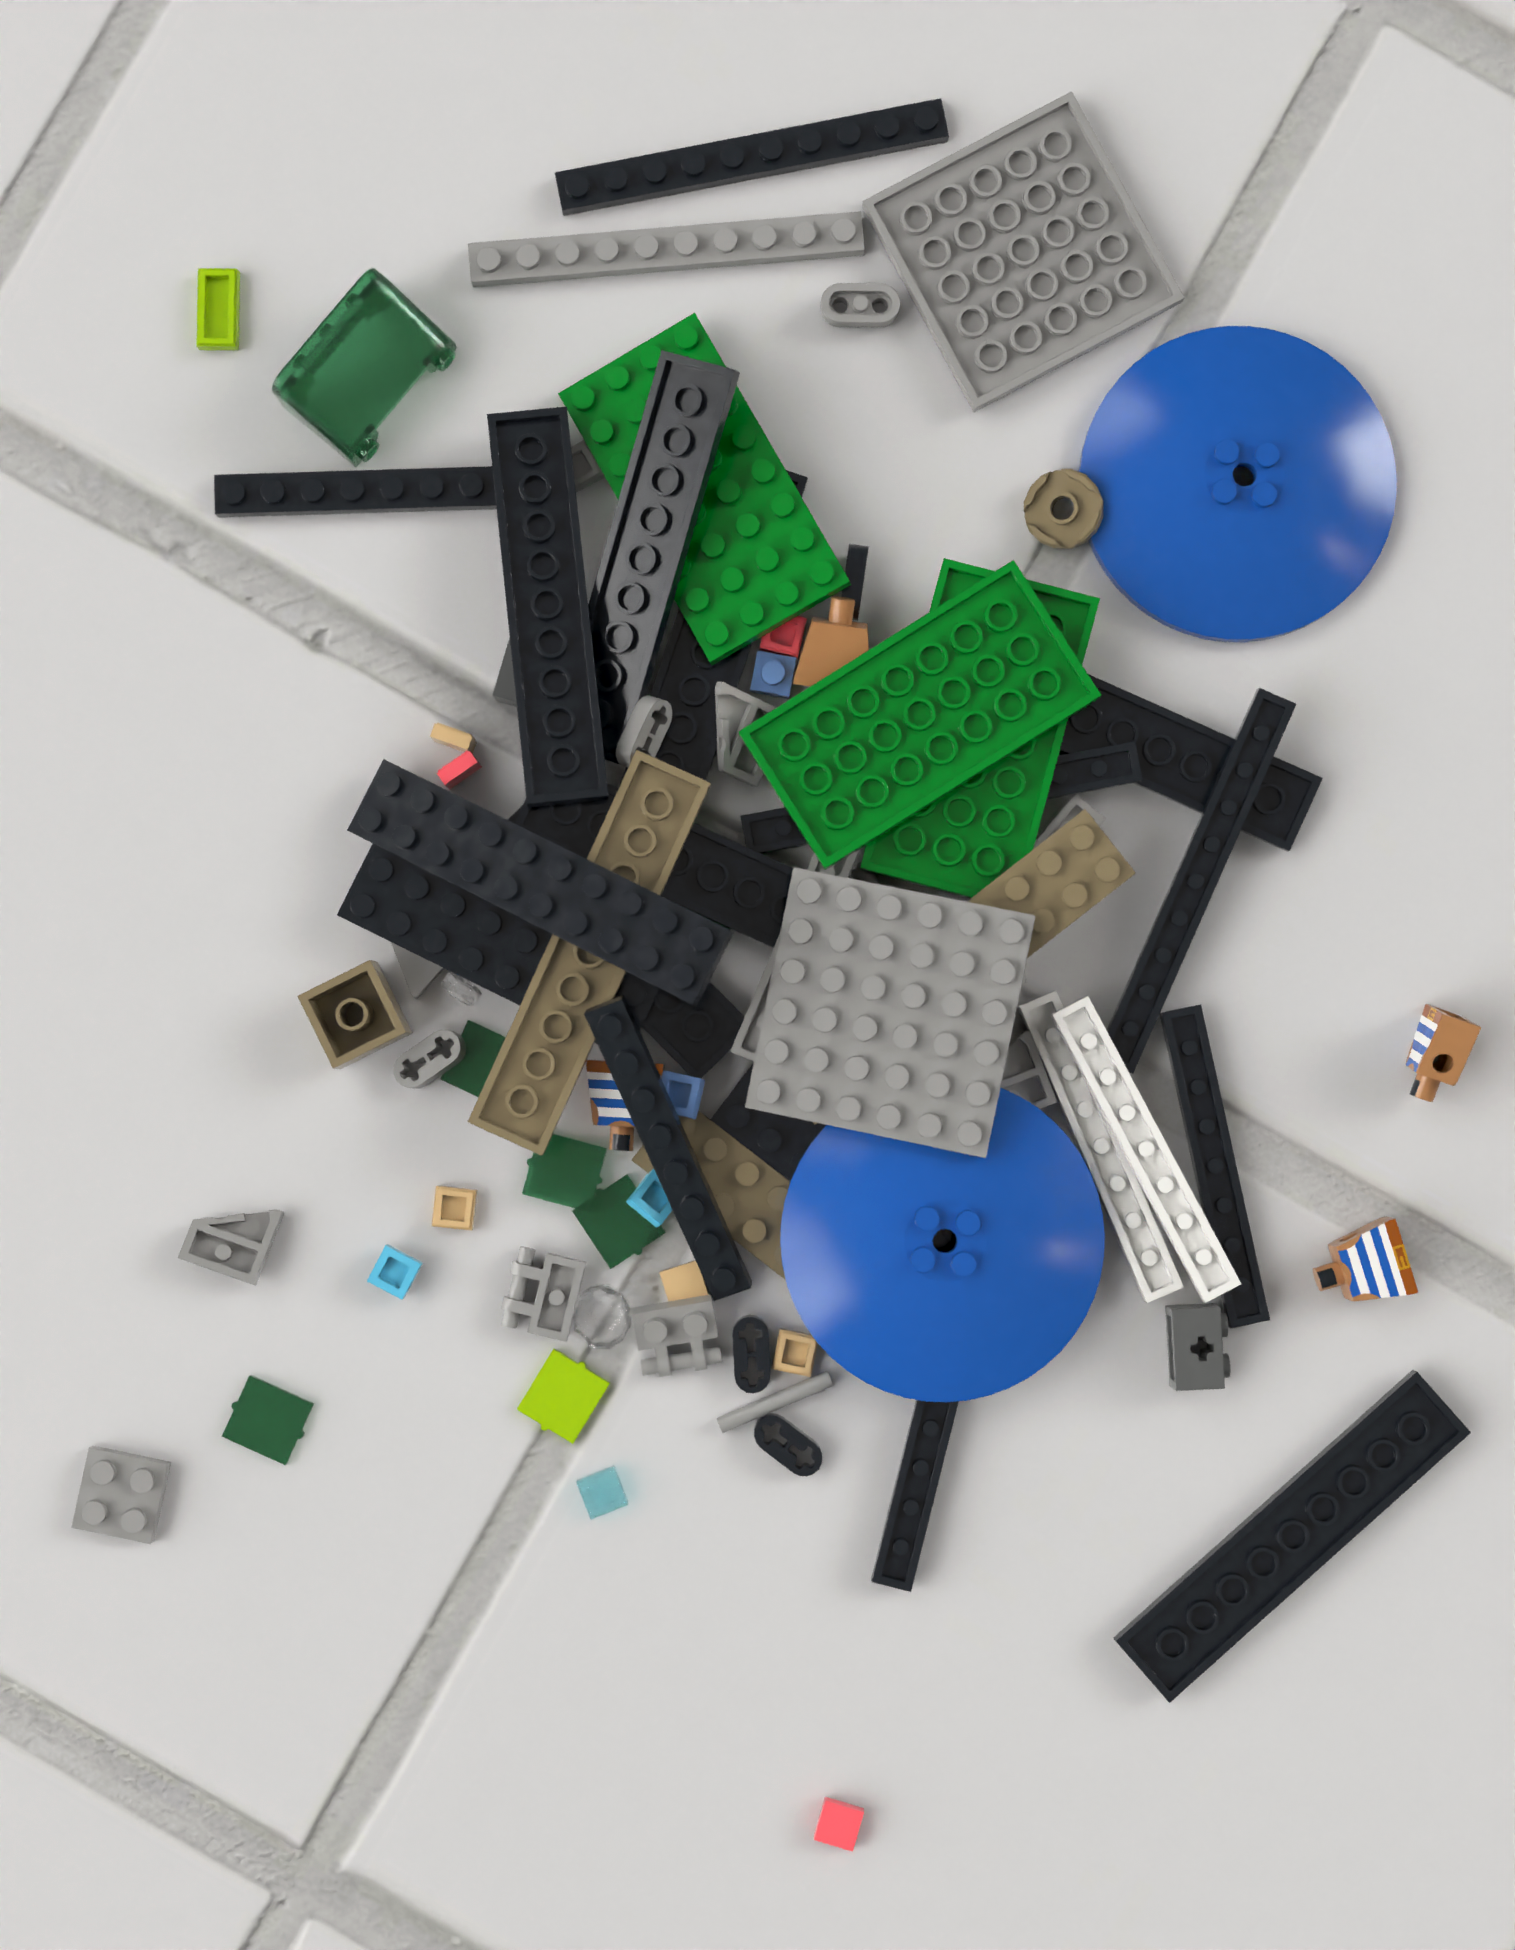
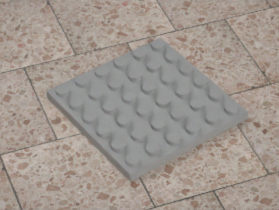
(1022, 251)
(890, 1012)

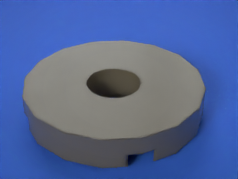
(1084, 519)

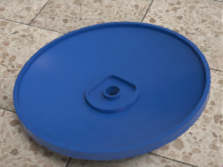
(1225, 554)
(957, 1319)

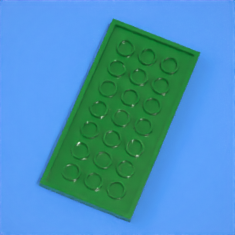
(754, 541)
(919, 714)
(995, 816)

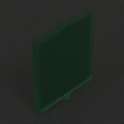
(481, 1052)
(566, 1173)
(615, 1226)
(268, 1419)

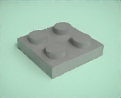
(121, 1494)

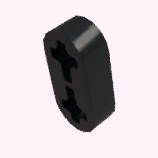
(855, 572)
(741, 1354)
(782, 1452)

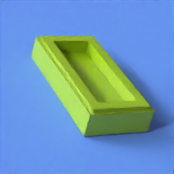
(218, 309)

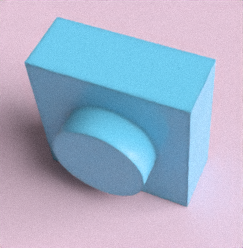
(650, 1200)
(394, 1272)

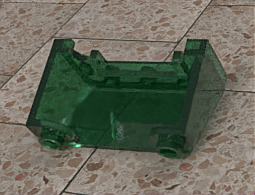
(361, 365)

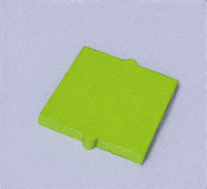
(563, 1396)

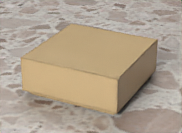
(453, 738)
(454, 1208)
(683, 1282)
(794, 1352)

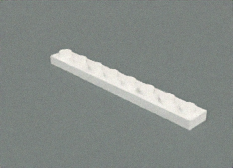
(1145, 1149)
(1103, 1156)

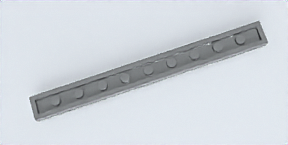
(666, 249)

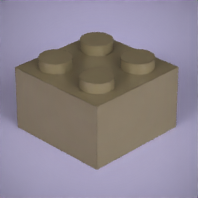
(354, 1014)

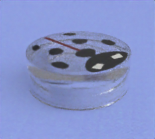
(461, 989)

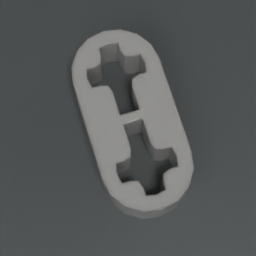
(643, 730)
(435, 1066)

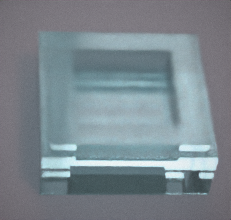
(602, 1492)

